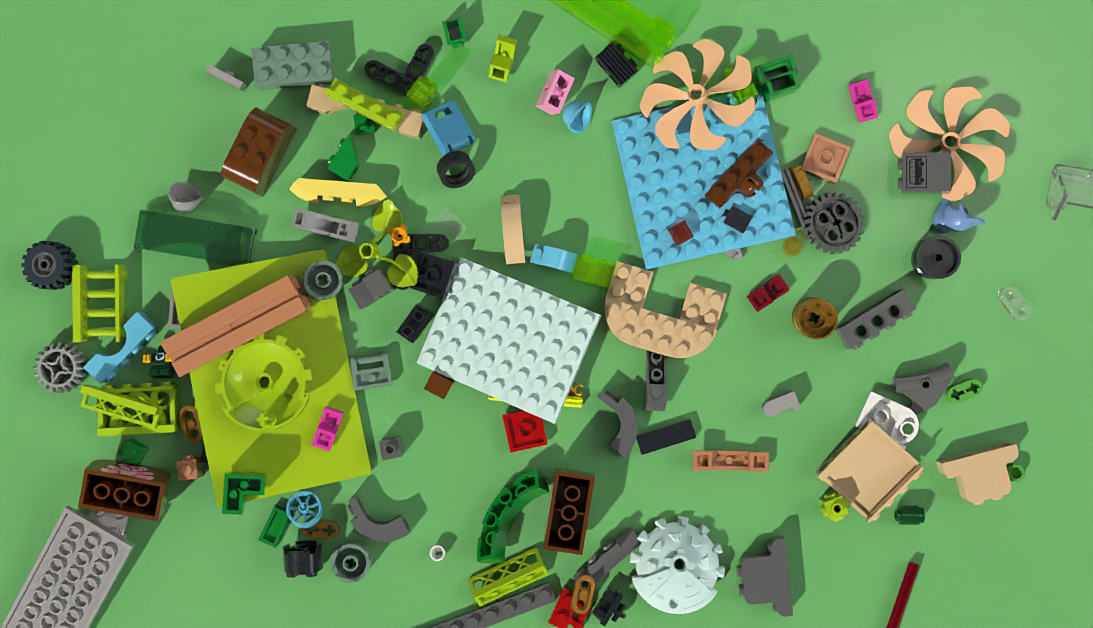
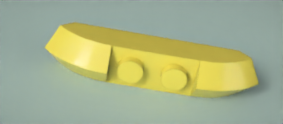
(313, 189)

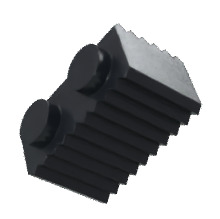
(616, 64)

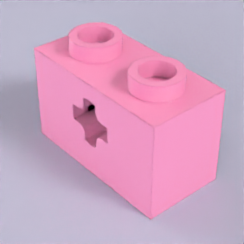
(554, 92)

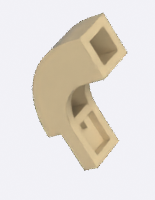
(512, 229)

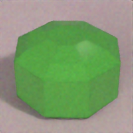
(1015, 472)

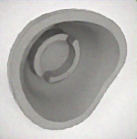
(184, 197)

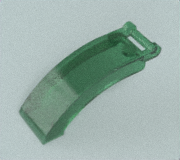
(193, 237)

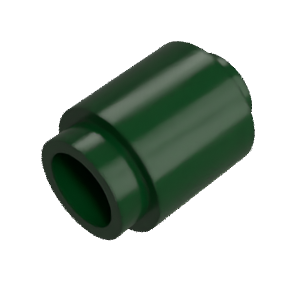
(909, 515)

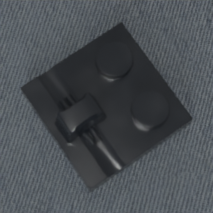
(434, 275)

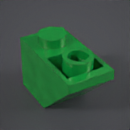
(345, 161)

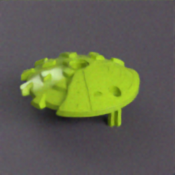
(242, 386)

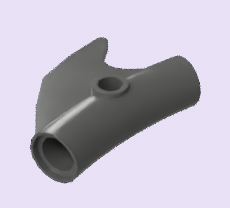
(924, 394)

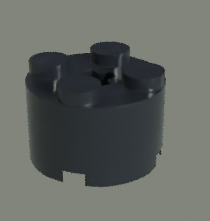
(303, 558)

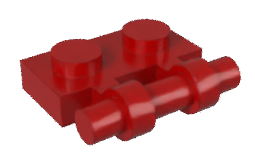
(562, 612)

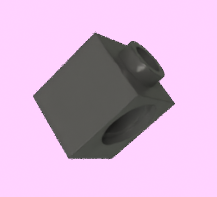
(391, 447)

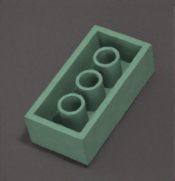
(293, 65)

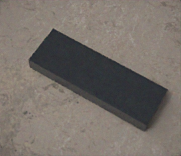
(666, 437)

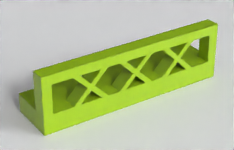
(364, 105)
(122, 402)
(509, 581)

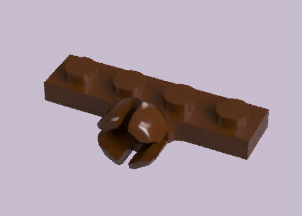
(741, 176)

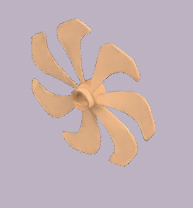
(954, 101)
(699, 133)

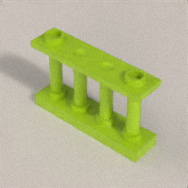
(81, 294)

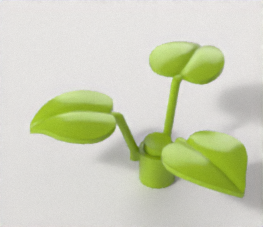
(352, 259)

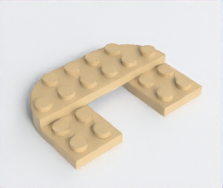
(657, 331)

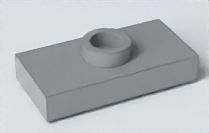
(227, 77)

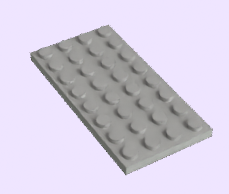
(70, 575)

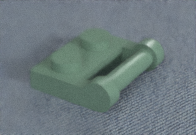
(371, 377)

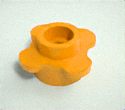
(394, 235)

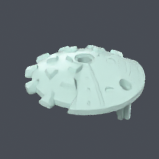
(661, 582)

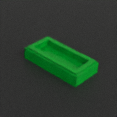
(275, 526)

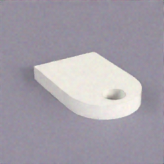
(889, 417)

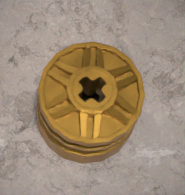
(824, 323)

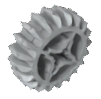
(53, 381)

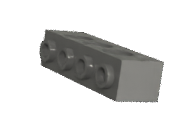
(904, 308)

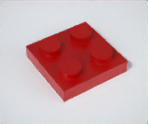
(524, 431)

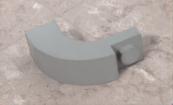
(325, 225)

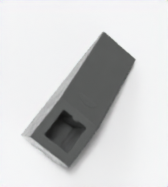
(655, 382)

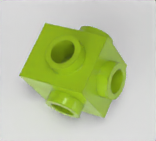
(828, 503)

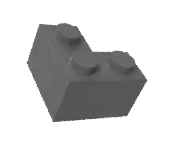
(371, 289)

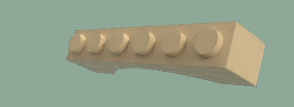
(410, 126)

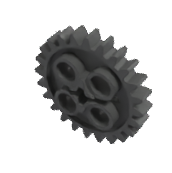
(819, 230)

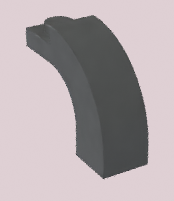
(628, 427)
(376, 530)

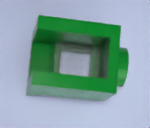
(454, 33)

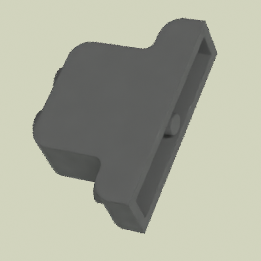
(766, 577)

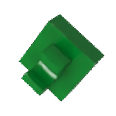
(363, 125)

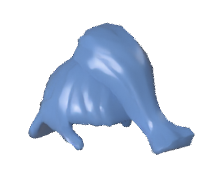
(948, 218)

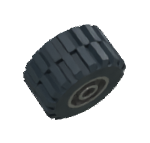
(49, 265)

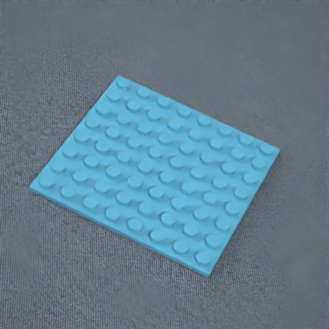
(672, 185)

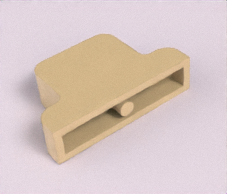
(981, 473)

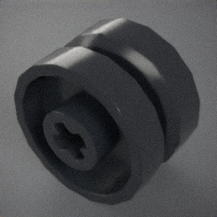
(944, 265)

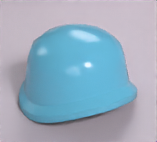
(577, 116)

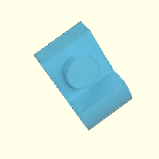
(553, 258)

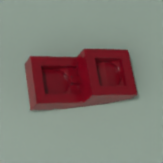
(768, 292)

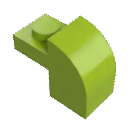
(503, 58)

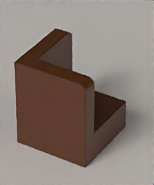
(438, 385)

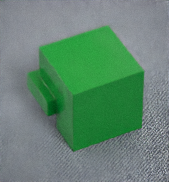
(778, 77)

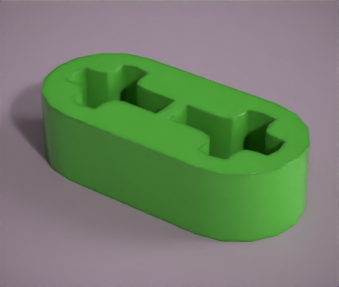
(962, 386)

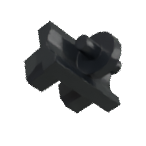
(605, 614)

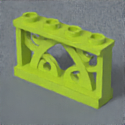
(118, 428)

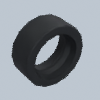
(450, 160)

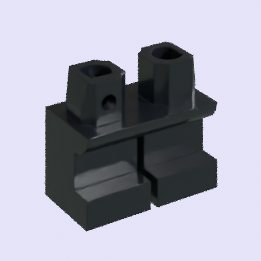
(414, 322)

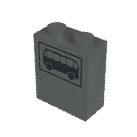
(925, 173)

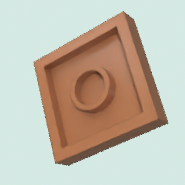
(825, 158)

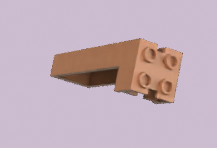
(237, 324)

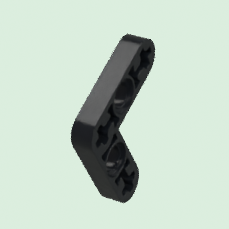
(408, 77)
(397, 250)

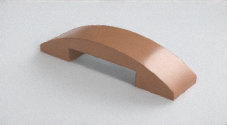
(730, 460)

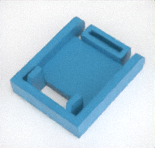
(450, 131)

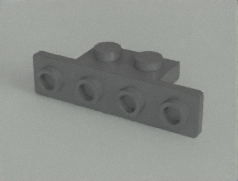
(611, 555)

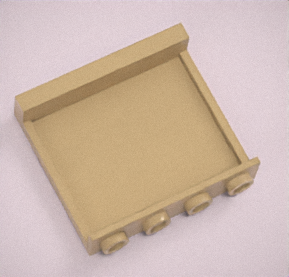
(870, 470)

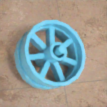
(304, 509)

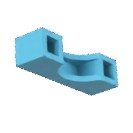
(138, 331)

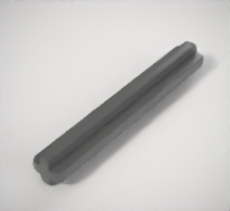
(795, 198)

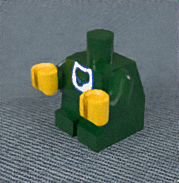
(160, 364)

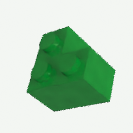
(237, 486)

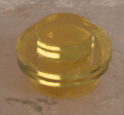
(792, 247)

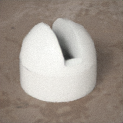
(437, 548)

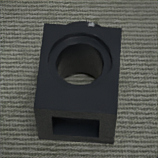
(737, 219)

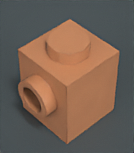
(189, 468)

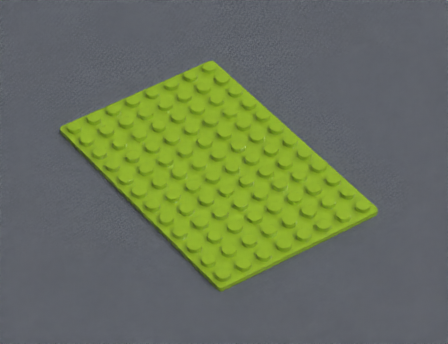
(288, 451)

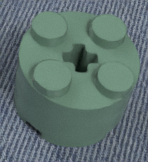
(322, 269)
(342, 564)

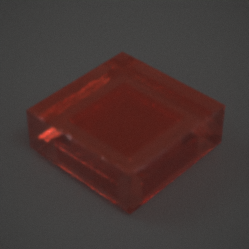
(680, 233)

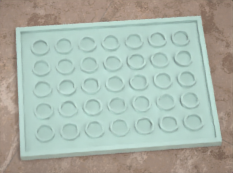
(508, 340)

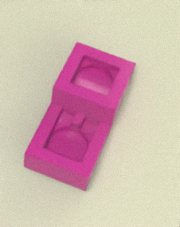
(862, 100)
(327, 428)

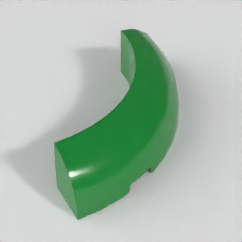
(503, 513)

